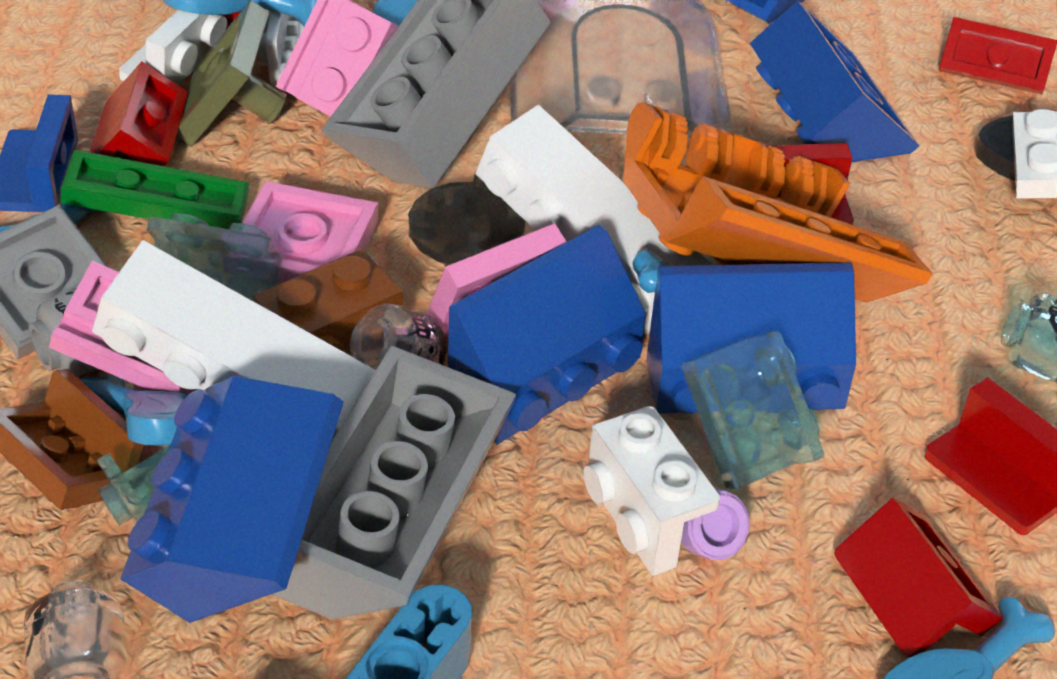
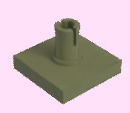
(227, 76)

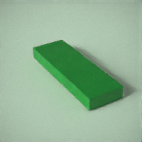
(151, 190)

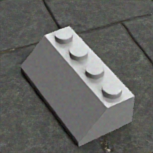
(434, 85)
(393, 485)

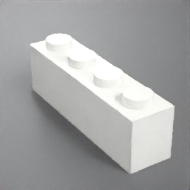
(559, 181)
(210, 332)

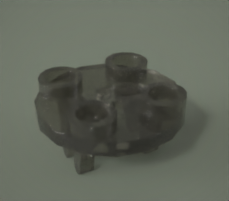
(461, 221)

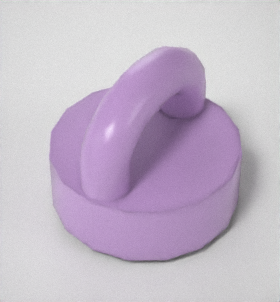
(719, 532)

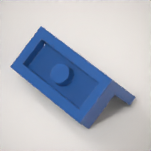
(38, 159)

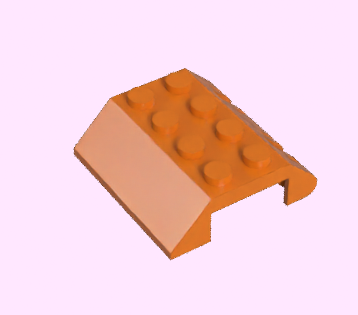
(731, 208)

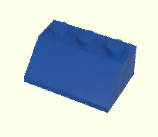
(828, 88)
(719, 304)
(550, 328)
(231, 496)

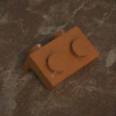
(332, 297)
(62, 438)

